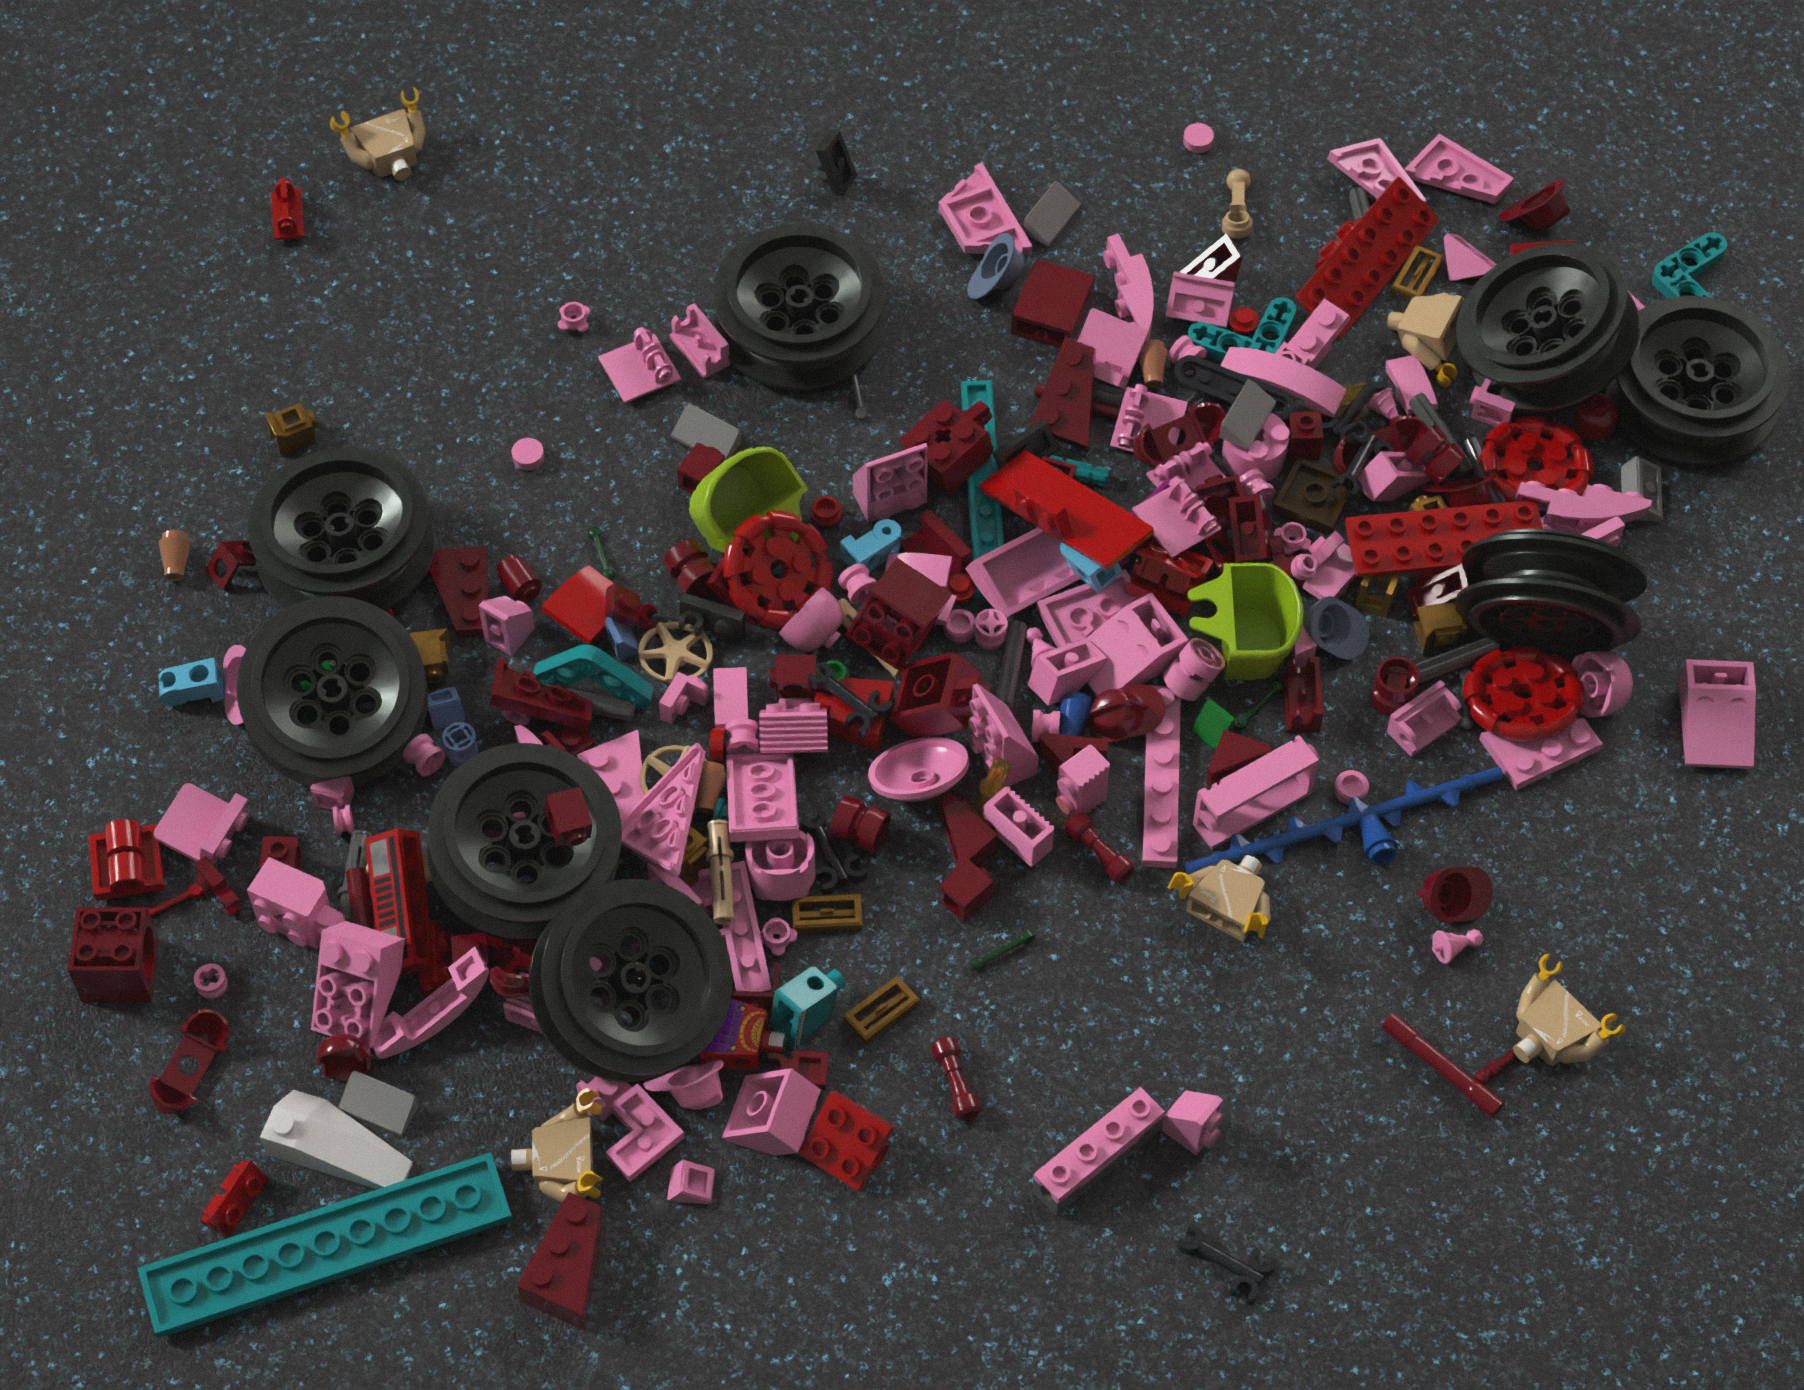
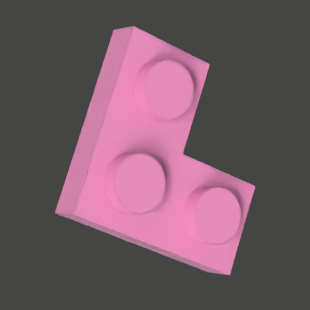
(650, 1133)

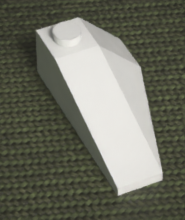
(329, 1141)

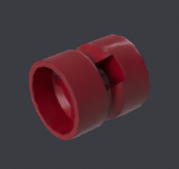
(1437, 465)
(690, 567)
(1394, 684)
(860, 824)

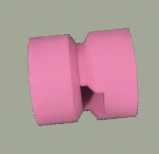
(1194, 669)

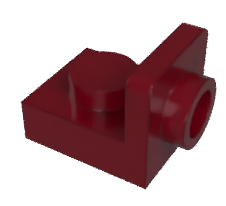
(569, 740)

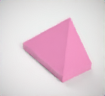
(1464, 259)

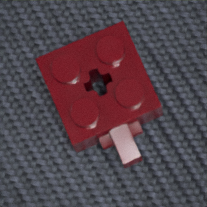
(954, 442)
(935, 696)

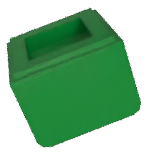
(1212, 722)

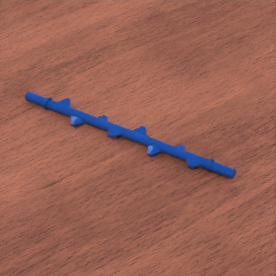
(1332, 828)

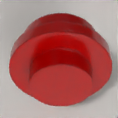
(1243, 321)
(825, 511)
(962, 586)

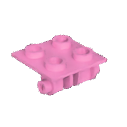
(639, 366)
(1145, 408)
(1191, 465)
(1177, 517)

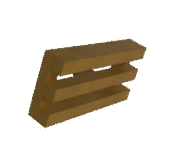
(1408, 292)
(827, 919)
(868, 1035)

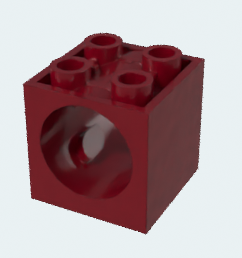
(898, 614)
(113, 954)

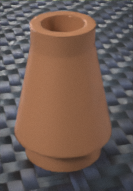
(1153, 362)
(174, 553)
(709, 787)

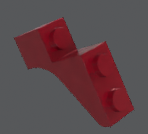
(971, 845)

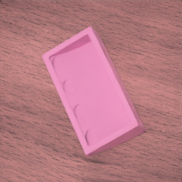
(1021, 572)

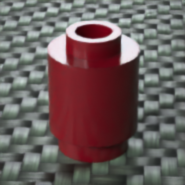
(519, 578)

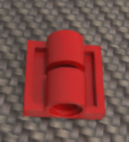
(125, 860)
(847, 1140)

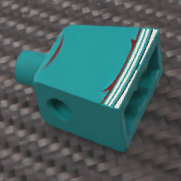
(805, 1004)

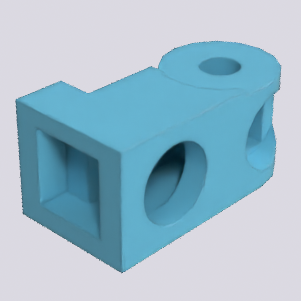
(872, 547)
(1089, 571)
(191, 682)

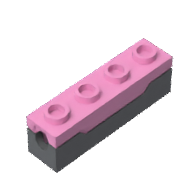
(1098, 1151)

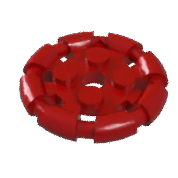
(1533, 449)
(757, 564)
(1525, 677)

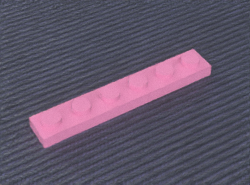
(1162, 786)

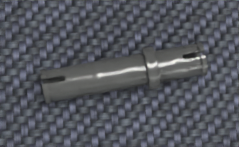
(356, 848)

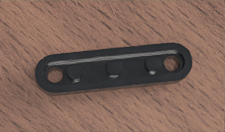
(1224, 384)

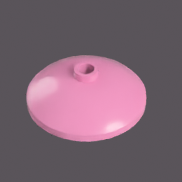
(918, 769)

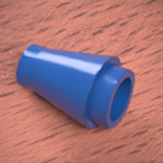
(1074, 713)
(1377, 842)

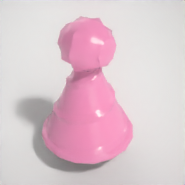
(1383, 403)
(1034, 637)
(1448, 945)

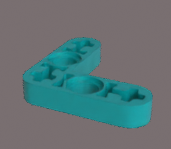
(1683, 275)
(1258, 342)
(593, 663)

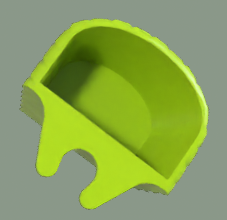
(742, 487)
(1255, 618)

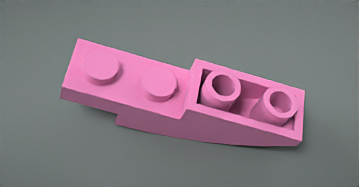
(1134, 284)
(1316, 335)
(1595, 507)

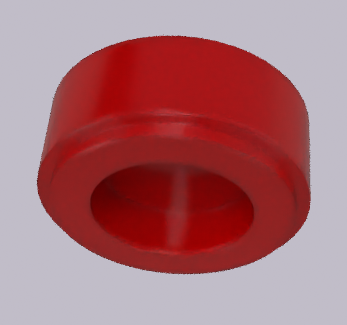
(717, 745)

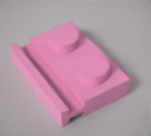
(1200, 299)

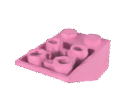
(892, 483)
(1137, 644)
(1718, 713)
(999, 735)
(355, 980)

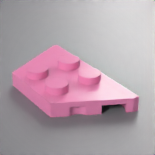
(980, 214)

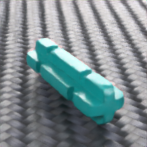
(1086, 472)

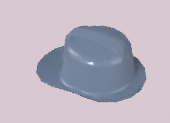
(998, 268)
(1337, 628)

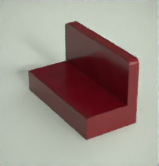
(938, 539)

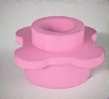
(570, 311)
(1295, 531)
(780, 927)

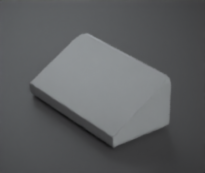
(1050, 214)
(1247, 415)
(707, 430)
(1644, 478)
(378, 1103)

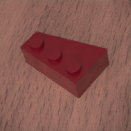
(565, 1263)

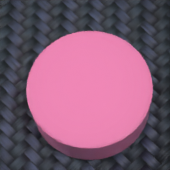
(1198, 138)
(527, 454)
(960, 626)
(1349, 785)

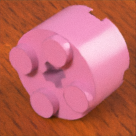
(1265, 453)
(781, 867)

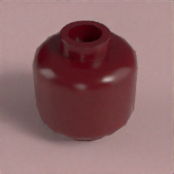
(1596, 417)

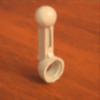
(1237, 221)

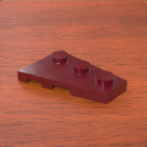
(1068, 393)
(462, 585)
(527, 696)

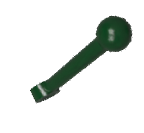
(594, 533)
(1241, 721)
(978, 963)

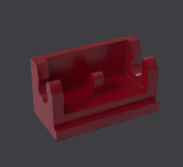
(1303, 697)

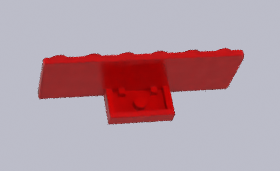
(1368, 252)
(1066, 509)
(1430, 539)

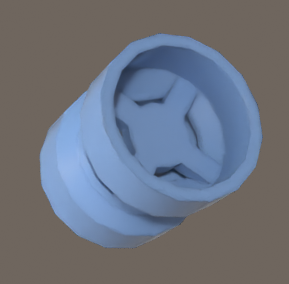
(459, 743)

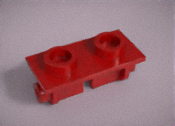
(287, 211)
(1156, 564)
(442, 958)
(240, 1191)

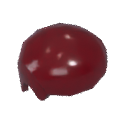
(342, 1055)

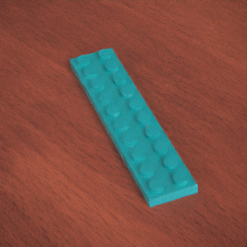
(323, 1245)

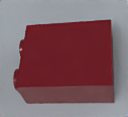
(1052, 303)

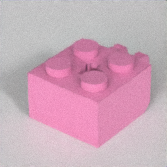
(292, 903)

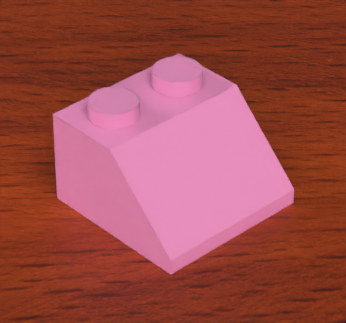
(772, 1112)

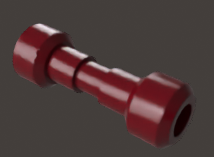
(1118, 867)
(965, 1104)

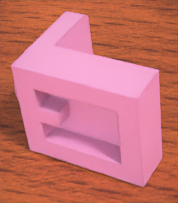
(1489, 407)
(678, 695)
(608, 1093)

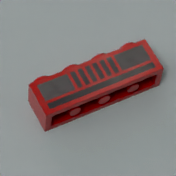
(401, 894)

